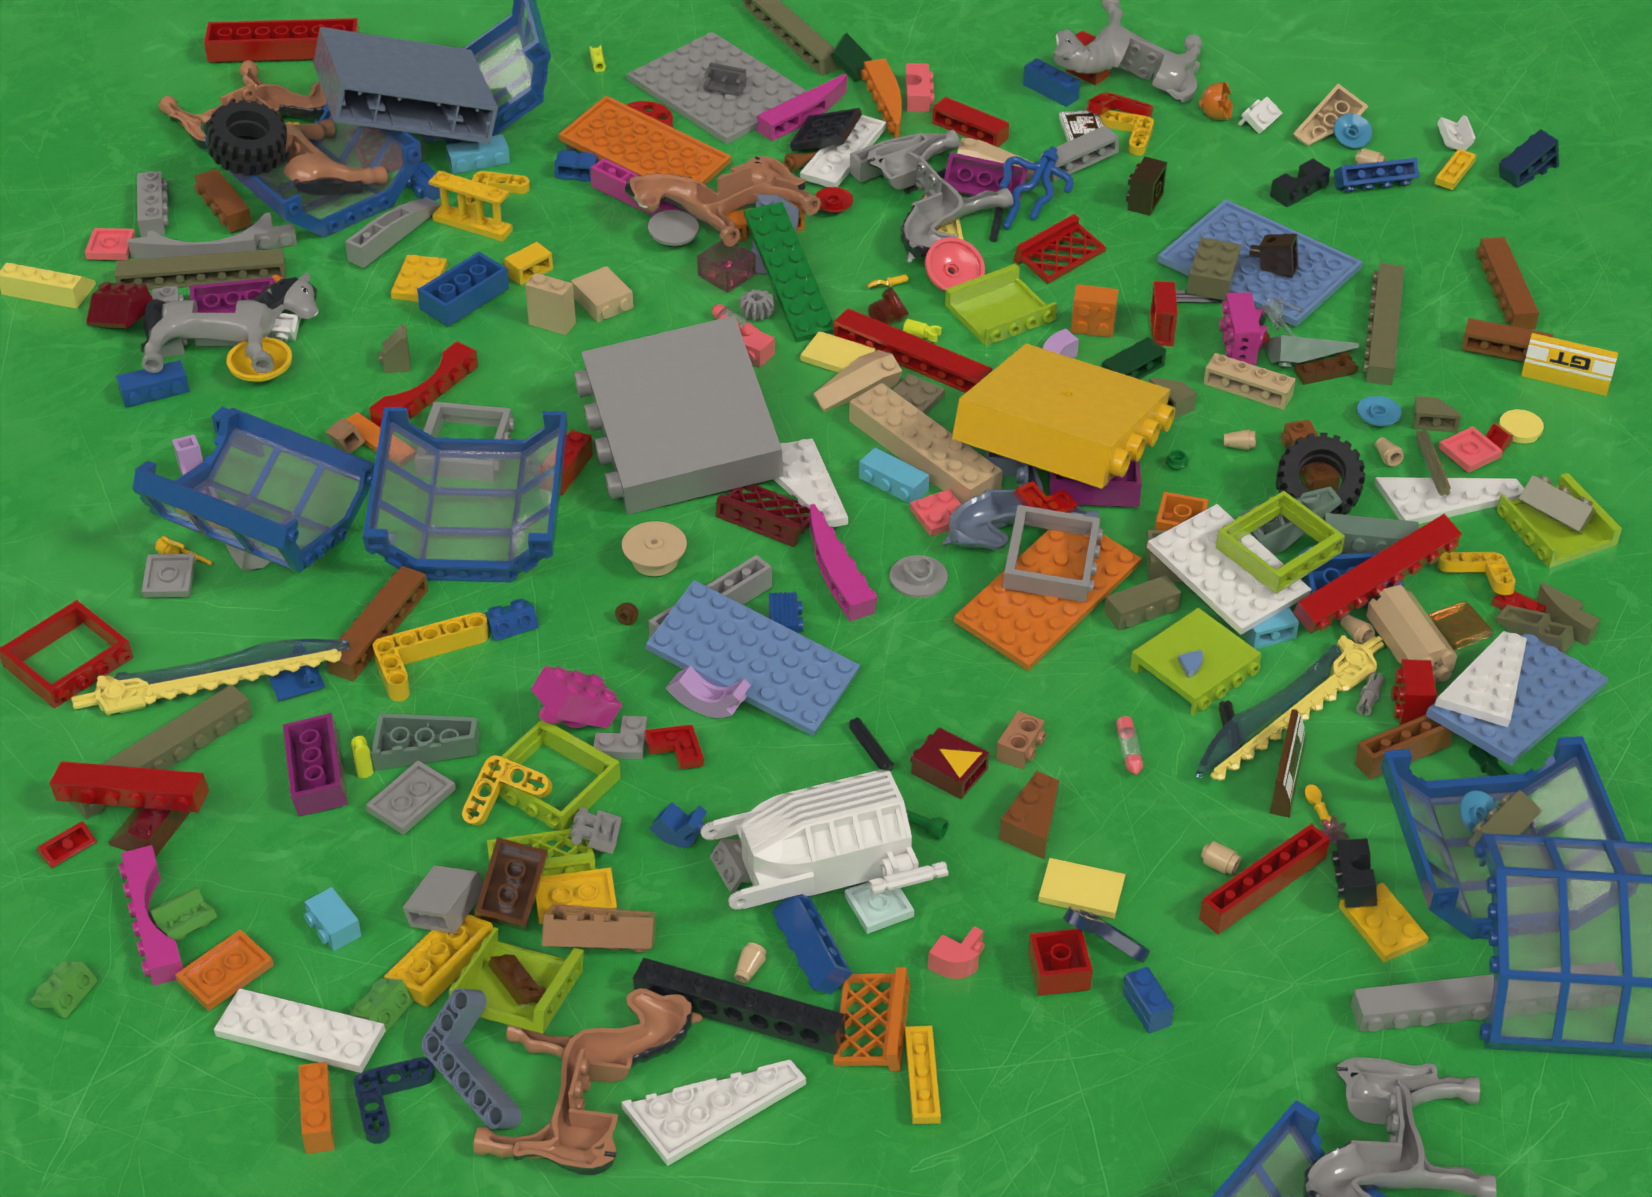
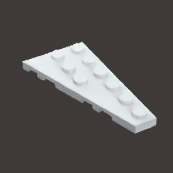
(809, 480)
(704, 1110)

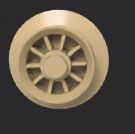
(654, 547)

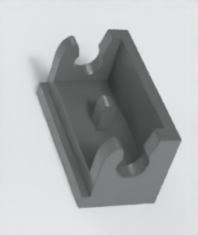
(725, 79)

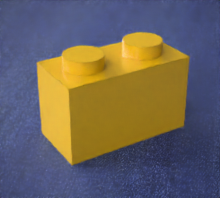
(527, 262)

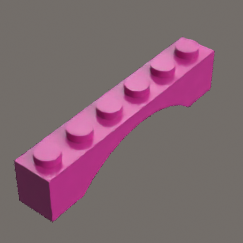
(160, 951)

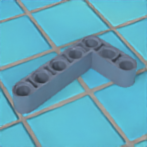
(460, 1068)

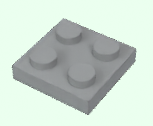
(168, 575)

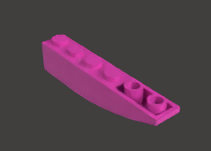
(792, 113)
(612, 180)
(840, 570)

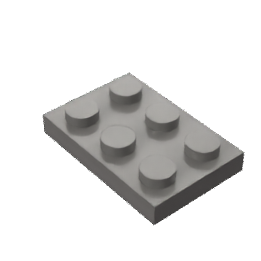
(410, 797)

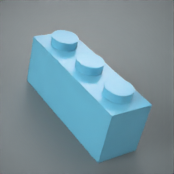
(477, 155)
(893, 476)

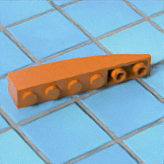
(884, 92)

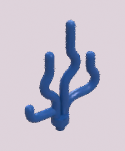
(1046, 166)

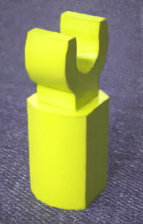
(922, 330)

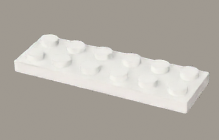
(833, 162)
(300, 1030)

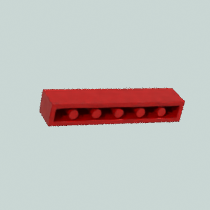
(129, 786)
(1264, 879)

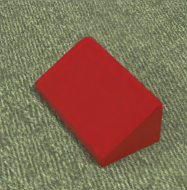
(66, 844)

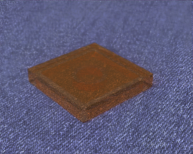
(1461, 625)

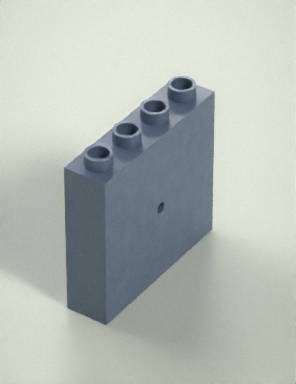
(404, 85)

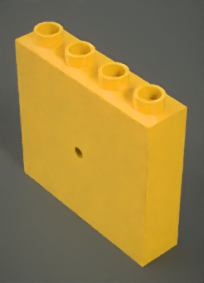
(1063, 415)

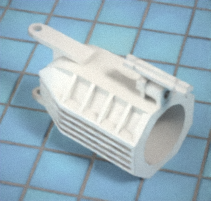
(826, 841)

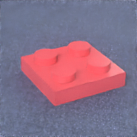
(109, 244)
(1470, 449)
(935, 510)

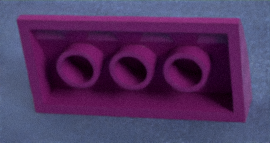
(975, 175)
(224, 296)

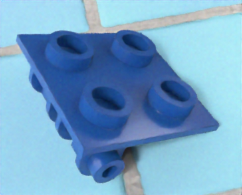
(292, 684)

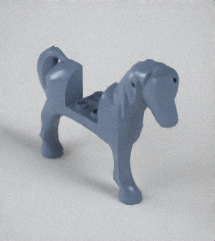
(977, 519)

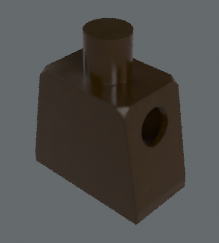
(1277, 254)

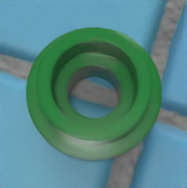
(1177, 460)

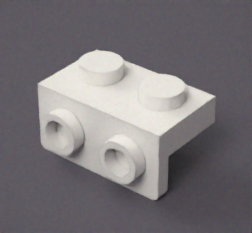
(1261, 115)
(1458, 134)
(285, 327)

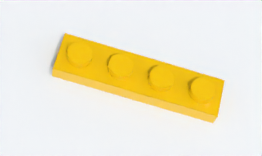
(922, 1075)

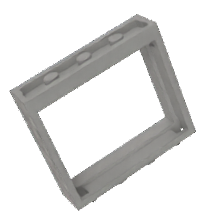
(470, 414)
(1048, 584)

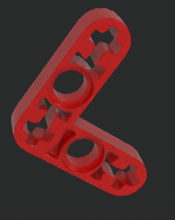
(1108, 100)

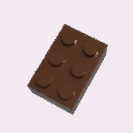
(511, 884)

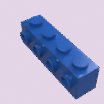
(1376, 173)
(812, 943)

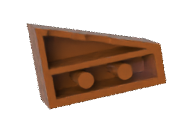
(1031, 815)

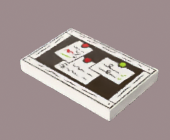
(1078, 123)

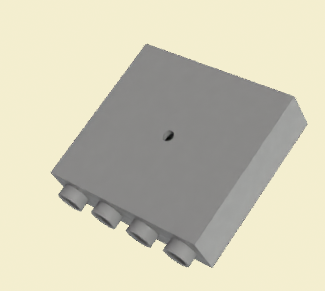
(678, 415)

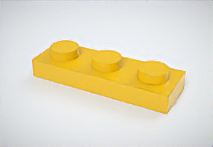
(1455, 169)

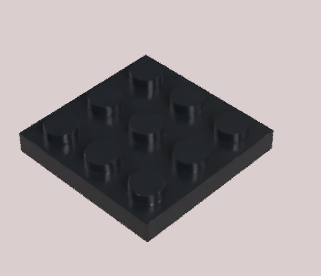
(825, 129)

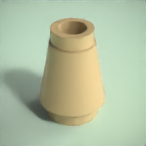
(1241, 440)
(1389, 452)
(1357, 629)
(750, 961)

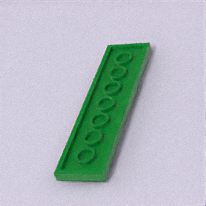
(789, 271)

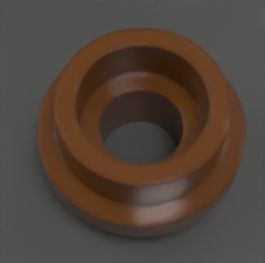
(626, 613)

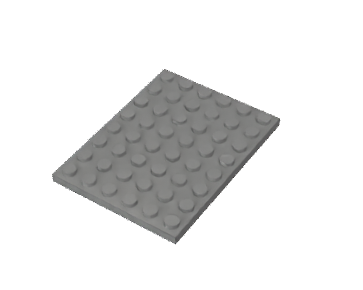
(679, 82)

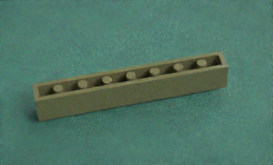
(794, 33)
(202, 269)
(1383, 324)
(181, 737)

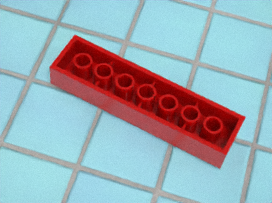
(268, 39)

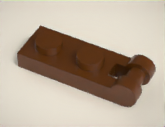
(1326, 369)
(516, 979)

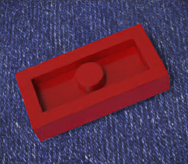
(1517, 600)

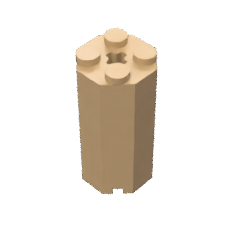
(1410, 631)

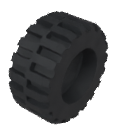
(246, 155)
(1327, 451)

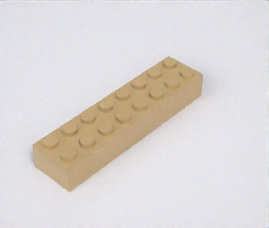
(923, 443)

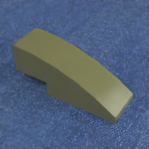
(1568, 611)
(1538, 624)

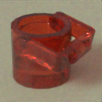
(888, 308)

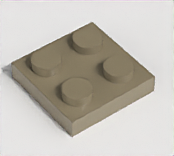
(919, 392)

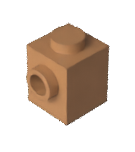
(345, 436)

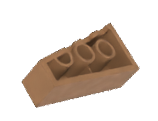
(598, 928)

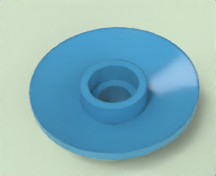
(1357, 126)
(1379, 411)
(1475, 807)

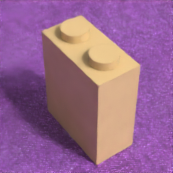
(602, 294)
(550, 303)

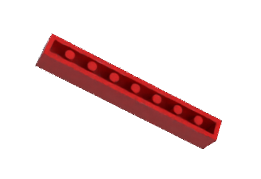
(911, 351)
(1378, 573)

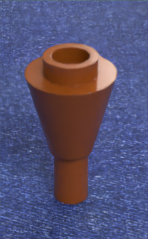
(795, 161)

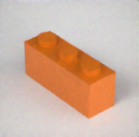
(316, 1107)

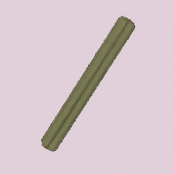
(1433, 463)

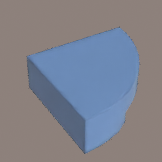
(1191, 662)

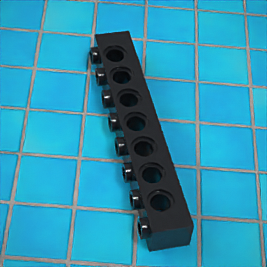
(746, 1006)

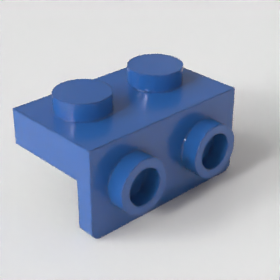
(511, 619)

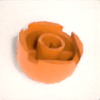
(1216, 101)

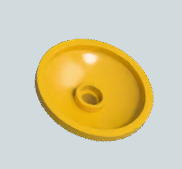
(241, 366)

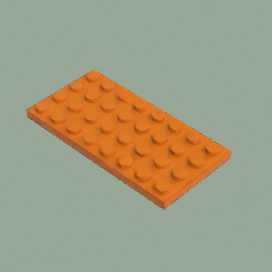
(642, 143)
(1031, 624)

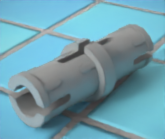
(1370, 694)

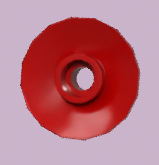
(834, 199)

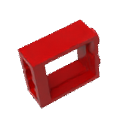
(1164, 313)

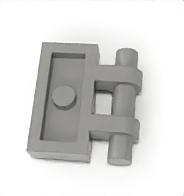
(603, 832)

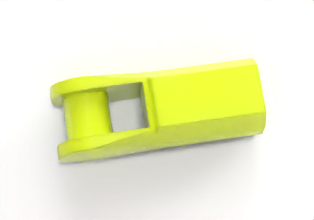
(597, 59)
(362, 757)

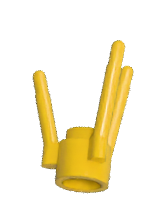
(168, 546)

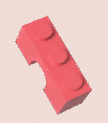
(919, 87)
(759, 346)

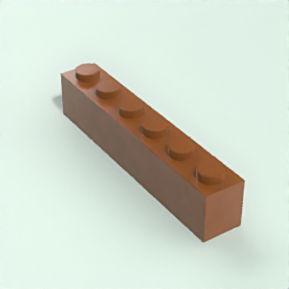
(1507, 283)
(379, 620)

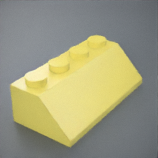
(44, 285)

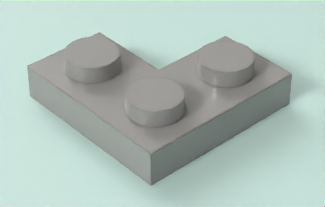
(627, 743)

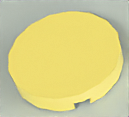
(1523, 425)

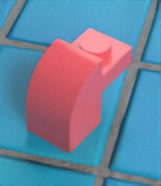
(956, 959)

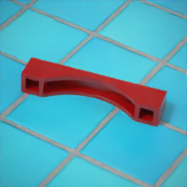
(456, 364)

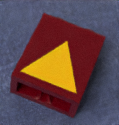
(949, 762)

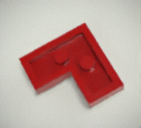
(1032, 496)
(676, 739)

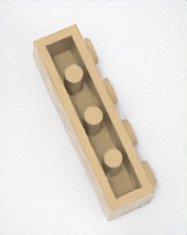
(1249, 381)

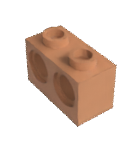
(1020, 740)

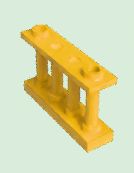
(463, 219)

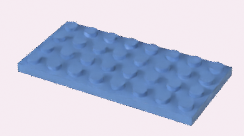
(732, 642)
(1546, 695)

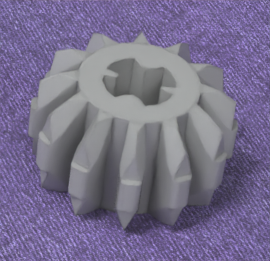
(756, 305)

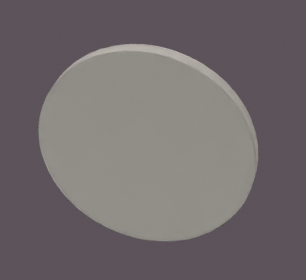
(673, 227)
(918, 576)

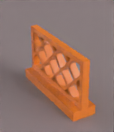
(895, 1024)

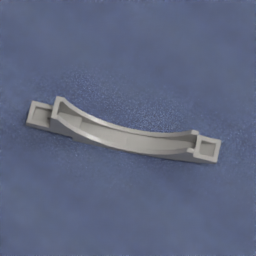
(257, 237)

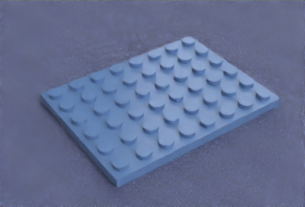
(1319, 272)

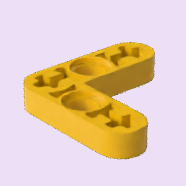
(1130, 123)
(513, 183)
(1491, 563)
(502, 777)

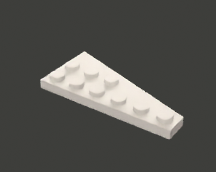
(1420, 502)
(1489, 682)

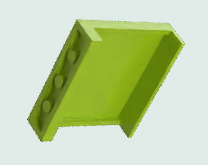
(998, 305)
(1553, 540)
(1224, 664)
(548, 971)

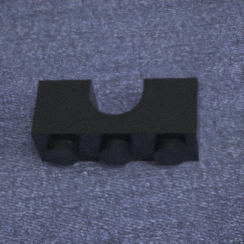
(1311, 178)
(1354, 873)

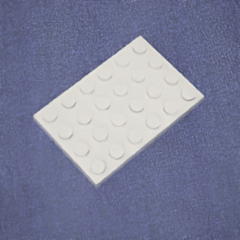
(1218, 580)

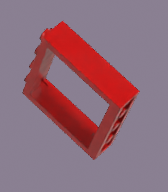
(49, 631)

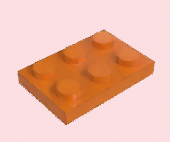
(224, 970)

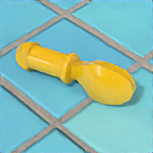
(889, 281)
(1314, 796)

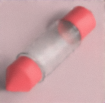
(746, 327)
(1129, 745)

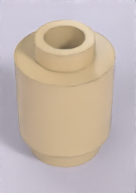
(1369, 156)
(1220, 858)

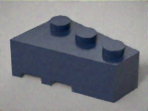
(1530, 159)

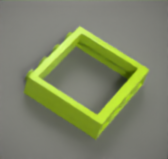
(1329, 540)
(572, 748)

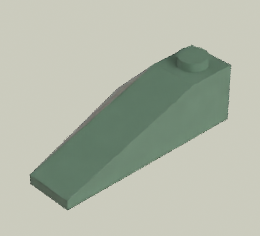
(1293, 350)
(1281, 532)

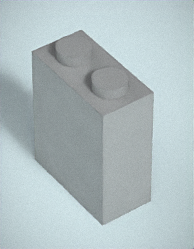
(443, 899)

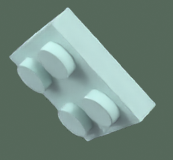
(879, 909)

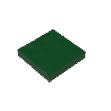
(850, 56)

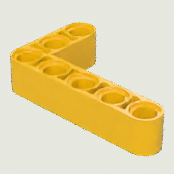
(422, 643)

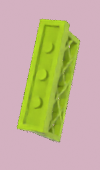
(565, 862)

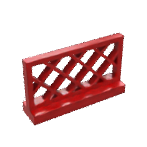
(1049, 240)

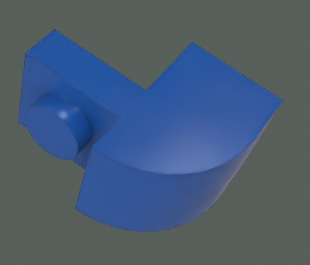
(677, 827)

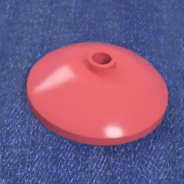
(954, 256)

